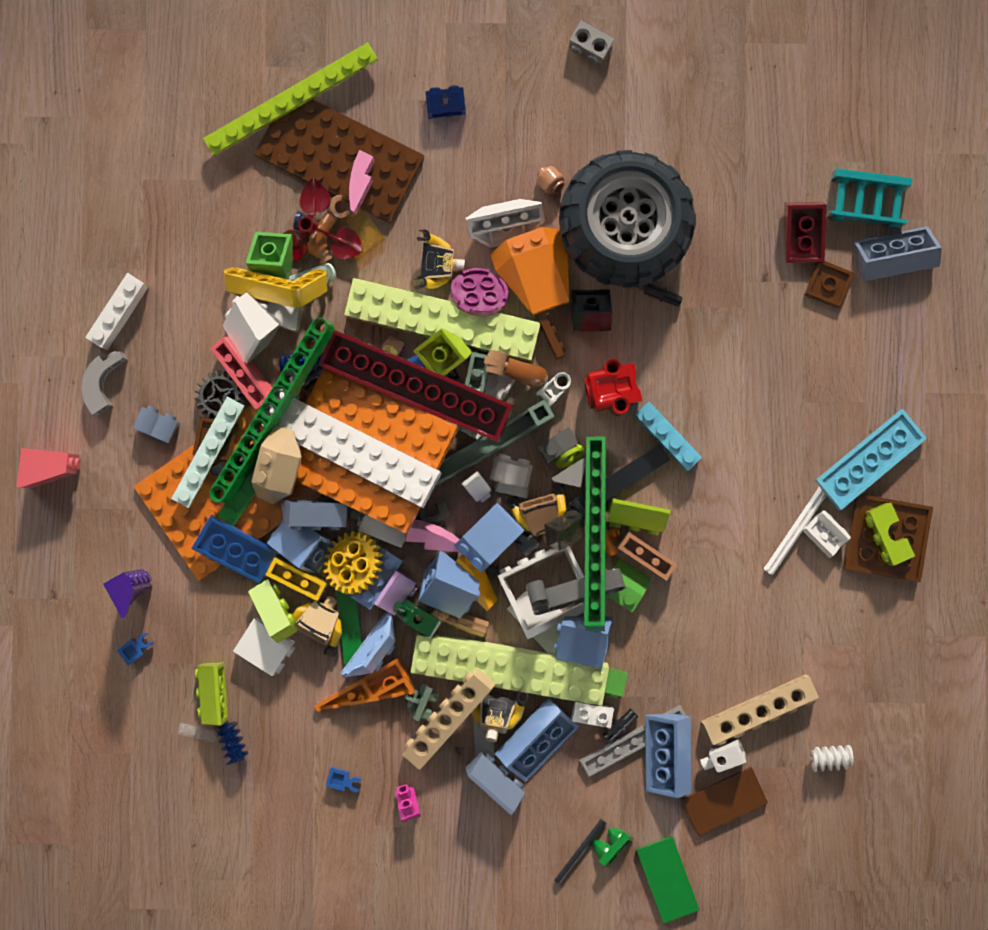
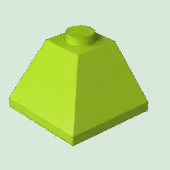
(442, 352)

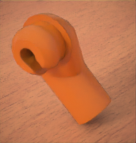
(611, 535)

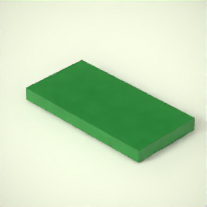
(667, 879)

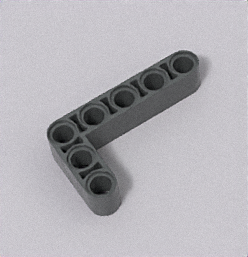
(569, 593)

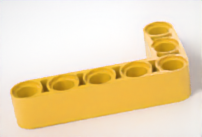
(276, 289)

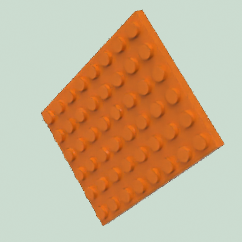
(385, 420)
(185, 524)

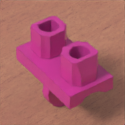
(407, 803)

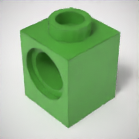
(615, 683)

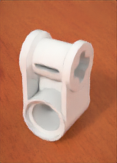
(553, 389)

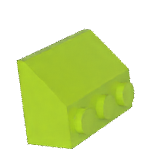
(637, 516)
(212, 693)

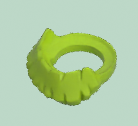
(570, 457)

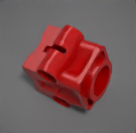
(607, 388)

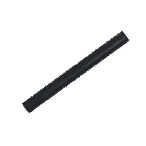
(580, 851)

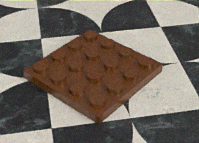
(864, 553)

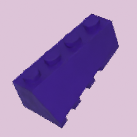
(126, 587)

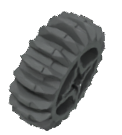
(216, 388)

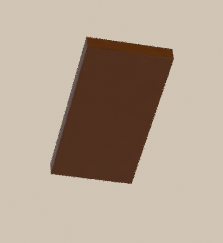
(724, 800)

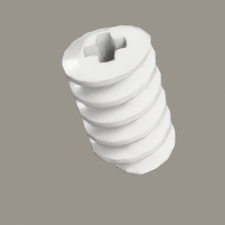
(833, 756)

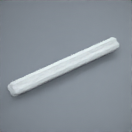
(795, 531)

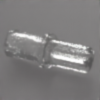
(197, 732)

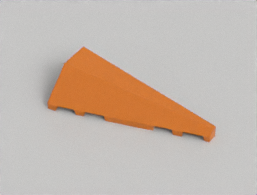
(389, 681)

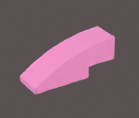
(360, 181)
(432, 536)

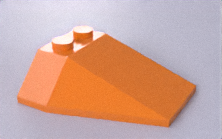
(535, 268)

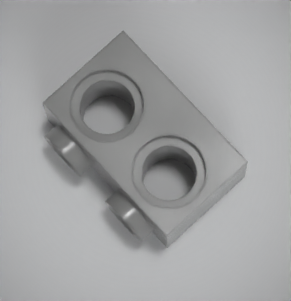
(594, 38)

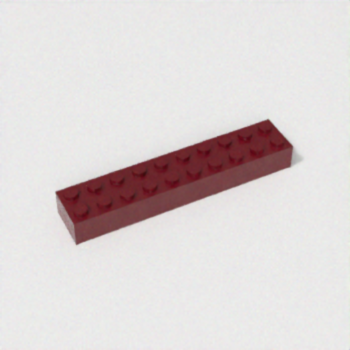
(416, 385)

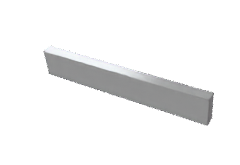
(619, 748)

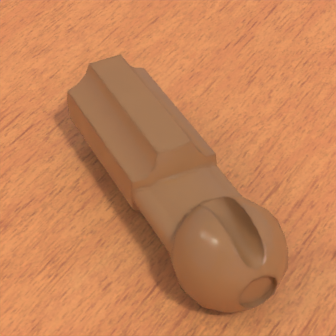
(466, 622)

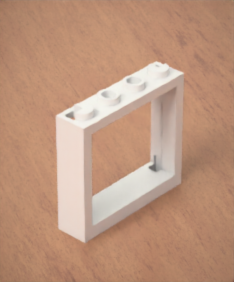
(525, 563)

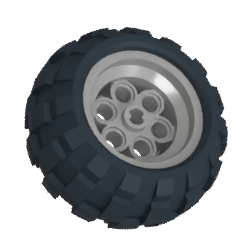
(604, 252)

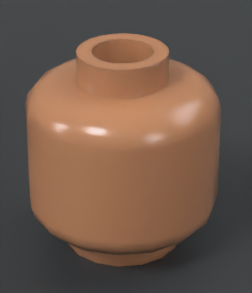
(550, 180)

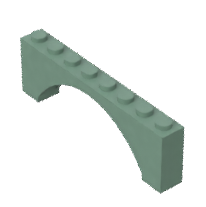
(484, 447)

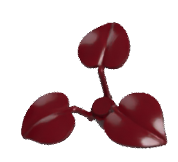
(317, 198)

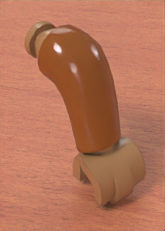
(317, 241)
(519, 371)

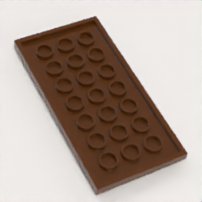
(324, 145)

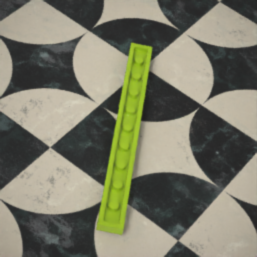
(290, 99)

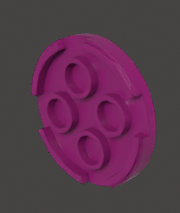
(479, 292)

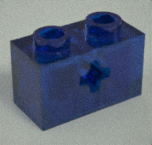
(436, 106)

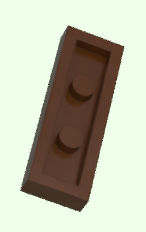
(550, 332)

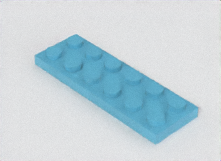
(870, 459)

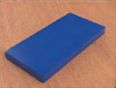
(234, 549)

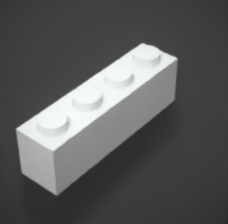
(117, 311)

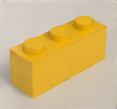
(296, 578)

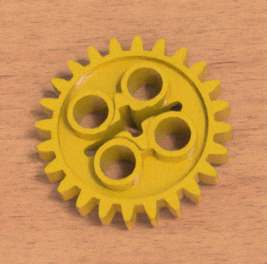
(353, 563)

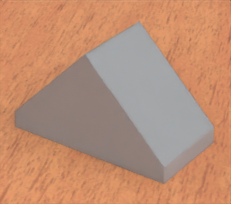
(572, 475)

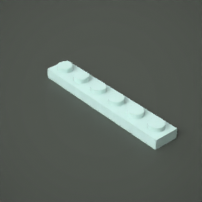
(208, 452)

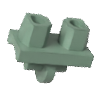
(418, 701)

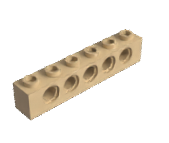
(807, 697)
(418, 754)

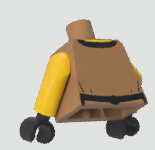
(539, 511)

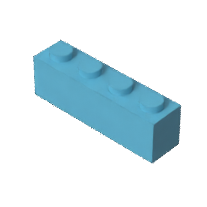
(667, 436)

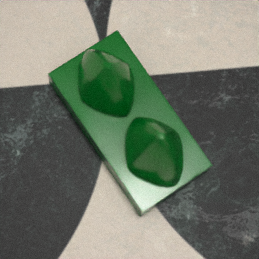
(609, 853)

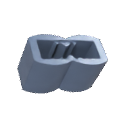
(156, 425)

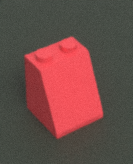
(43, 467)

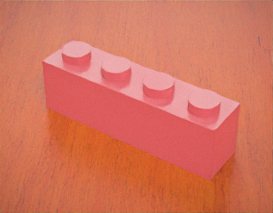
(245, 375)

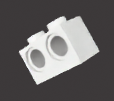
(592, 714)

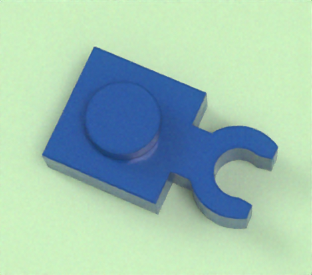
(133, 649)
(340, 779)

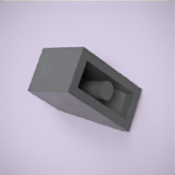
(558, 445)

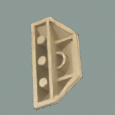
(277, 465)

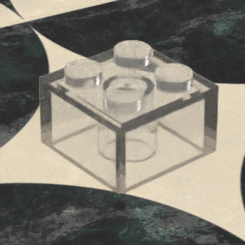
(511, 472)

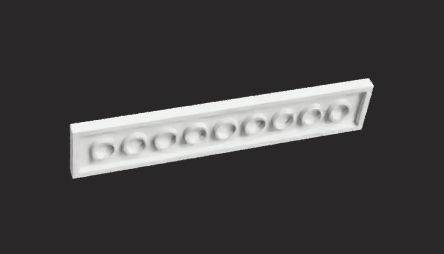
(360, 453)

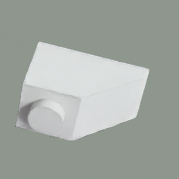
(477, 487)

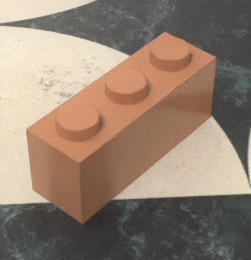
(646, 556)

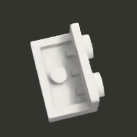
(826, 533)

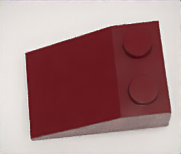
(805, 231)

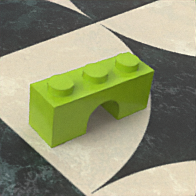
(880, 520)

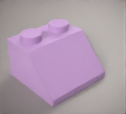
(397, 589)

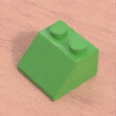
(271, 254)
(635, 583)

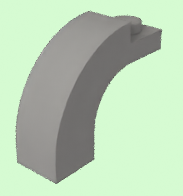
(93, 382)

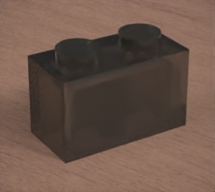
(565, 530)

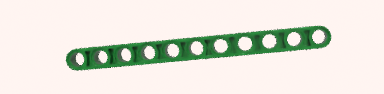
(280, 407)

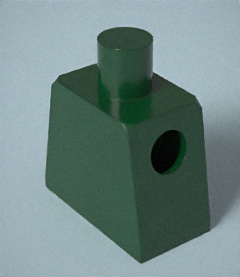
(416, 617)

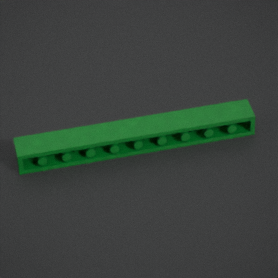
(595, 534)

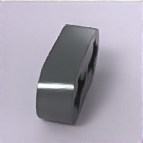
(510, 490)

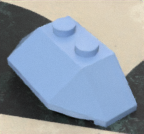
(373, 649)

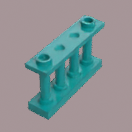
(879, 182)

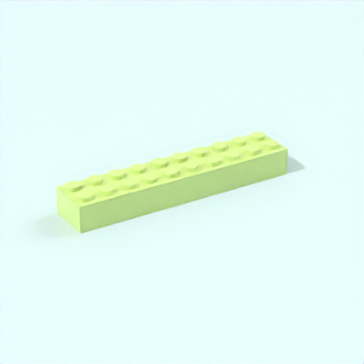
(427, 315)
(509, 668)

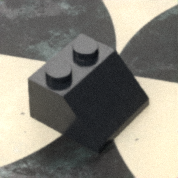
(591, 310)

